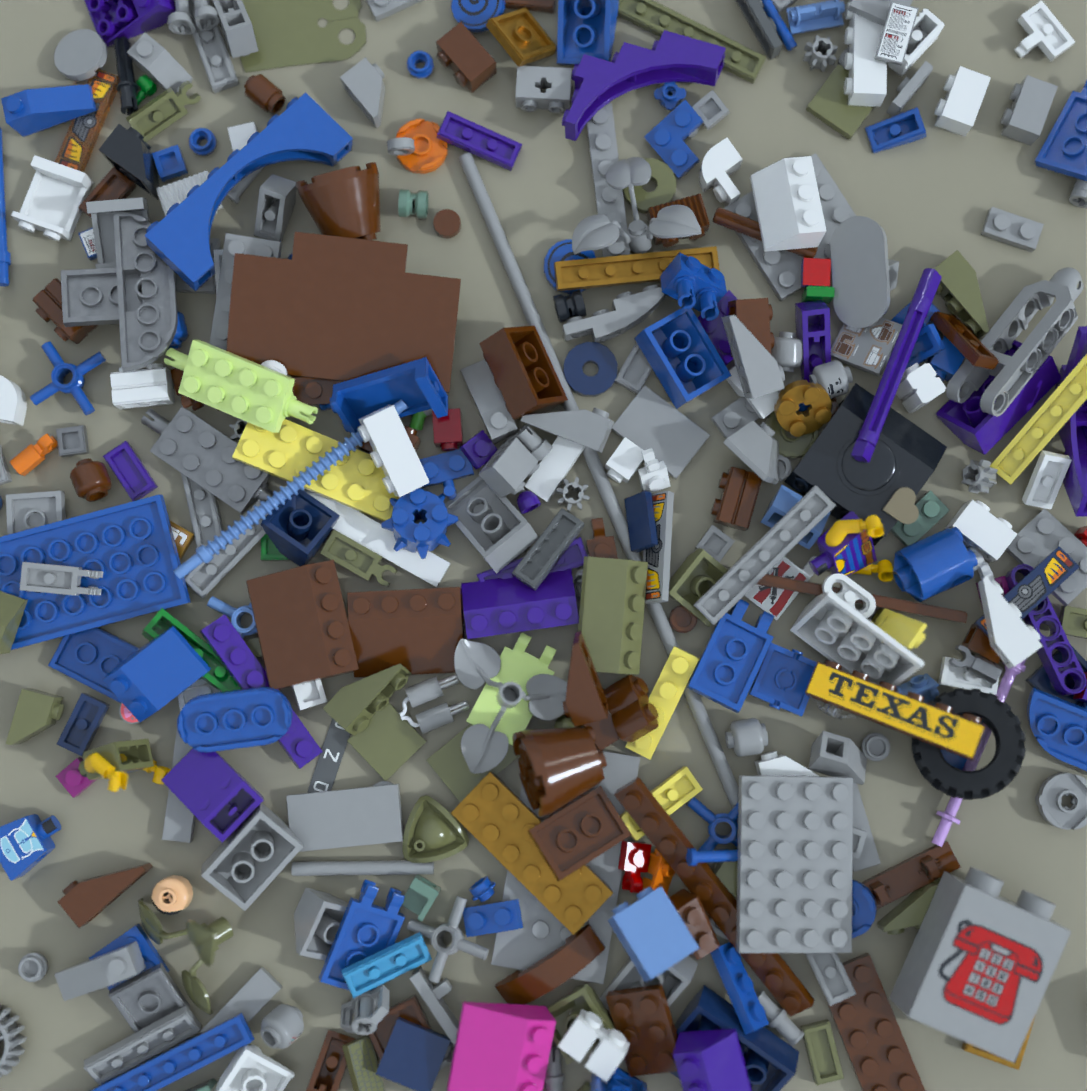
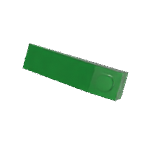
(218, 674)

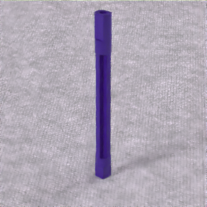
(896, 365)

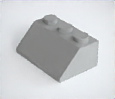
(251, 857)

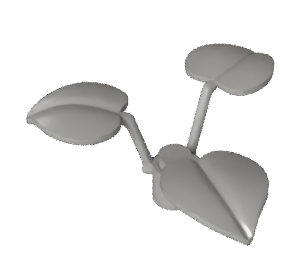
(671, 221)
(478, 663)

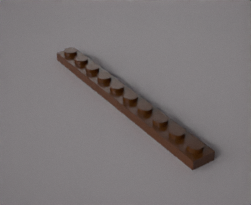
(711, 891)

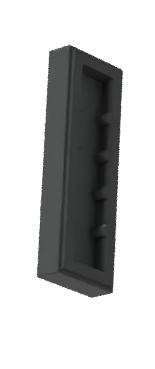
(762, 26)
(548, 549)

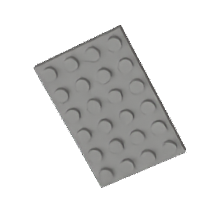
(794, 864)

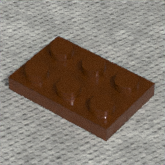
(579, 833)
(648, 1027)

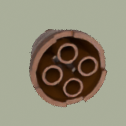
(344, 202)
(557, 765)

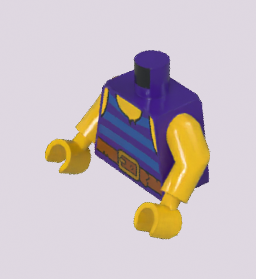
(850, 550)

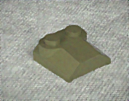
(694, 579)
(568, 1008)

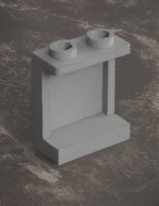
(103, 225)

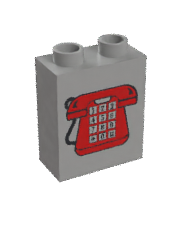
(981, 963)

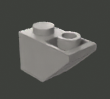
(837, 757)

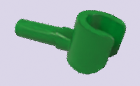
(147, 88)

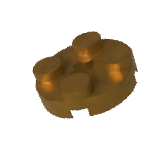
(810, 420)

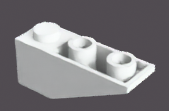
(1005, 629)

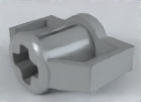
(365, 1015)

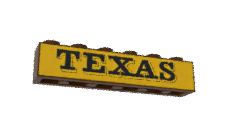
(896, 711)

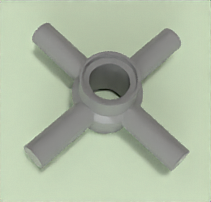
(458, 942)

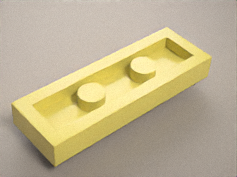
(670, 794)

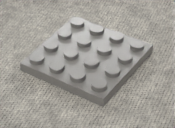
(783, 267)

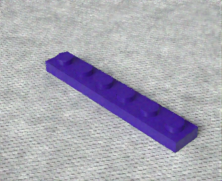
(250, 674)

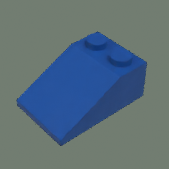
(585, 29)
(156, 674)

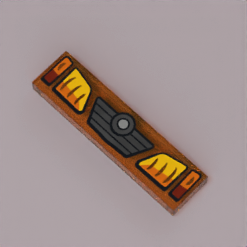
(85, 129)

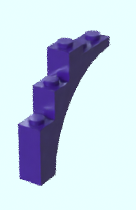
(670, 60)
(1074, 434)

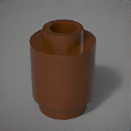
(264, 93)

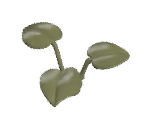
(205, 940)

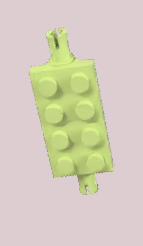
(238, 386)

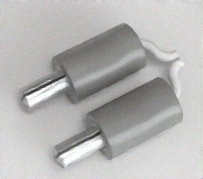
(425, 692)

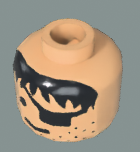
(172, 886)

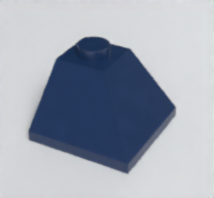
(300, 527)

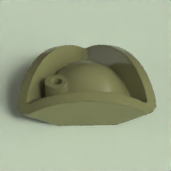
(432, 833)

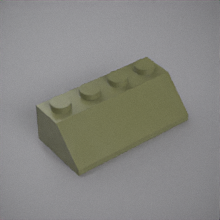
(613, 612)

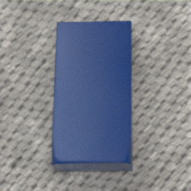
(896, 131)

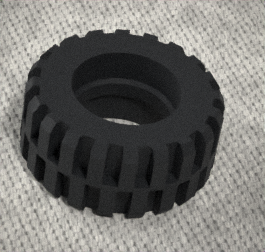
(1007, 757)

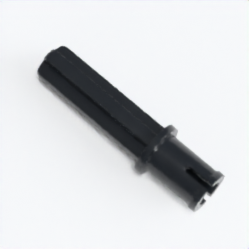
(126, 83)

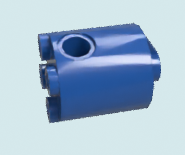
(934, 565)

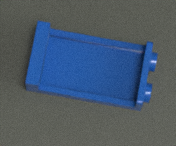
(411, 382)

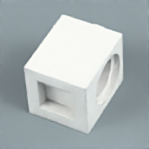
(624, 461)

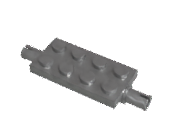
(207, 458)

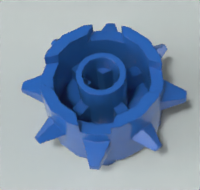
(421, 536)

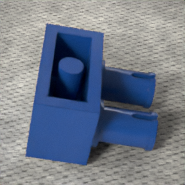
(694, 285)

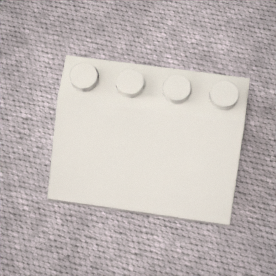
(854, 641)

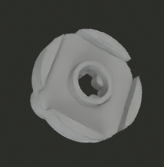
(1050, 800)

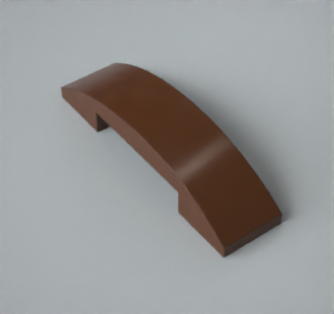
(552, 969)

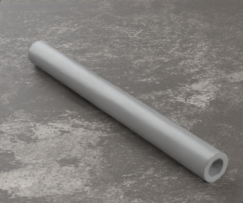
(339, 868)

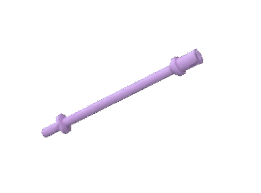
(953, 805)

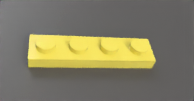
(666, 697)

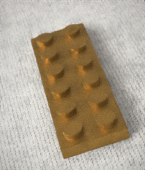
(501, 826)

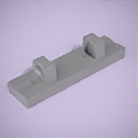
(433, 998)

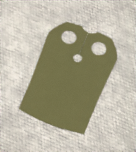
(290, 32)

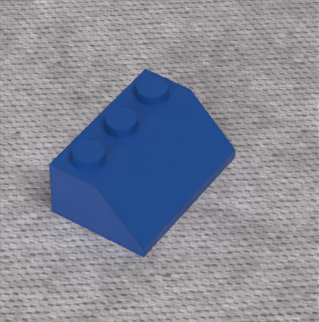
(682, 356)

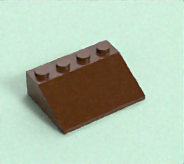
(302, 625)
(406, 629)

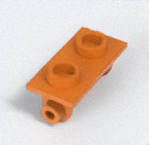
(661, 873)

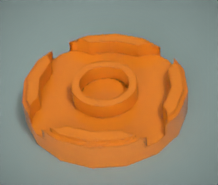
(429, 150)

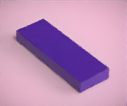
(479, 140)

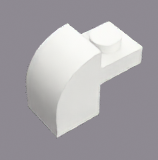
(715, 171)
(12, 403)

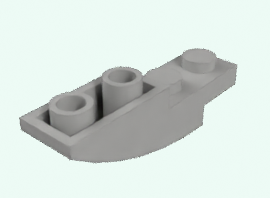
(627, 313)

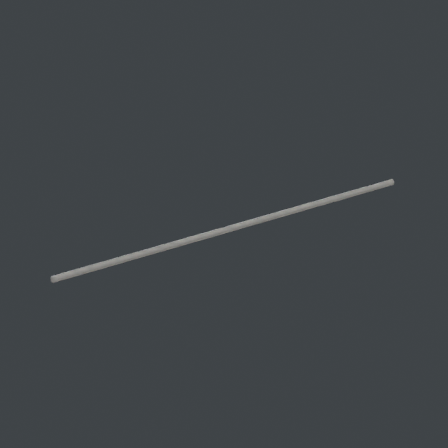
(595, 466)

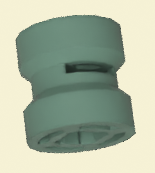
(409, 200)

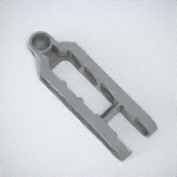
(1015, 371)

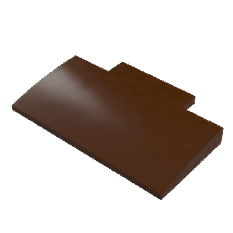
(341, 310)

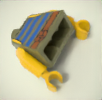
(117, 760)

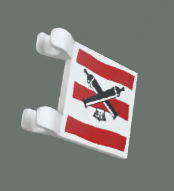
(774, 599)

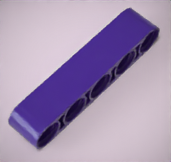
(1056, 640)

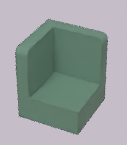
(420, 896)

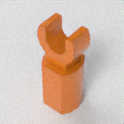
(33, 455)

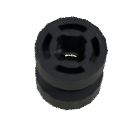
(569, 305)

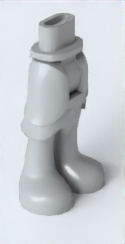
(181, 21)

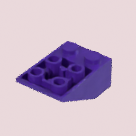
(128, 17)
(213, 791)

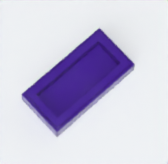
(130, 471)

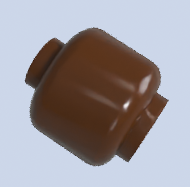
(90, 480)

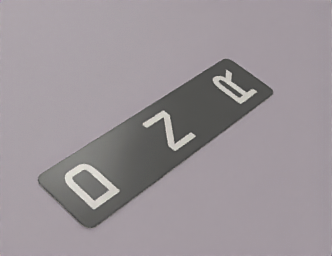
(329, 759)

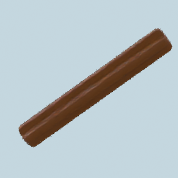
(751, 228)

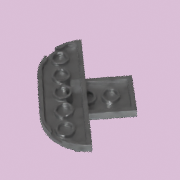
(134, 295)

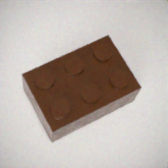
(523, 371)

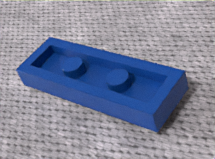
(739, 988)

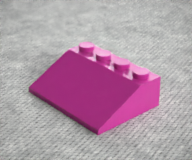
(501, 1047)

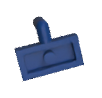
(446, 468)

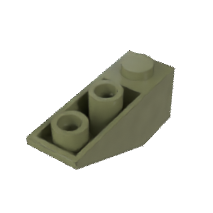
(962, 293)
(359, 701)
(909, 911)

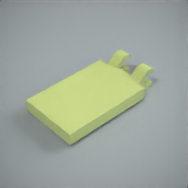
(515, 667)

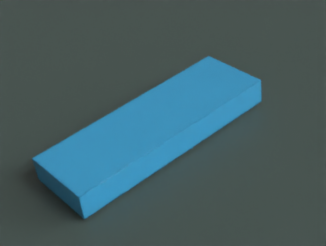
(386, 964)

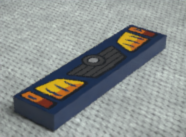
(1038, 584)

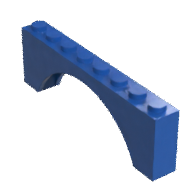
(297, 134)

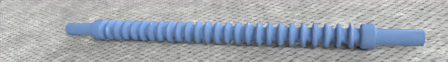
(206, 553)

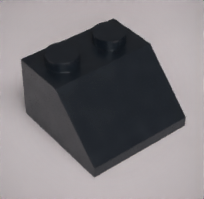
(132, 157)

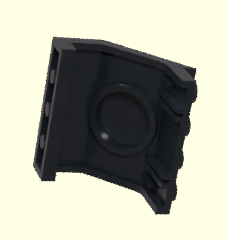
(901, 459)

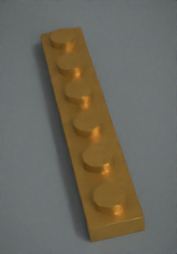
(624, 268)

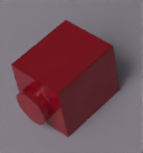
(448, 430)

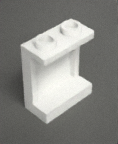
(53, 200)

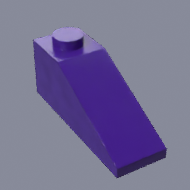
(814, 331)

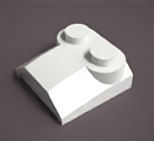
(254, 1072)

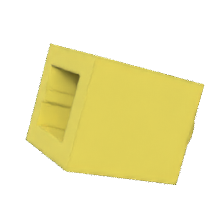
(900, 627)

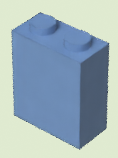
(652, 933)

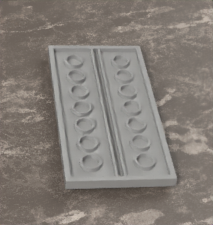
(541, 929)

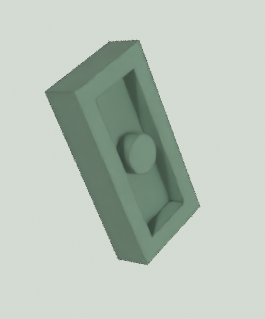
(930, 512)

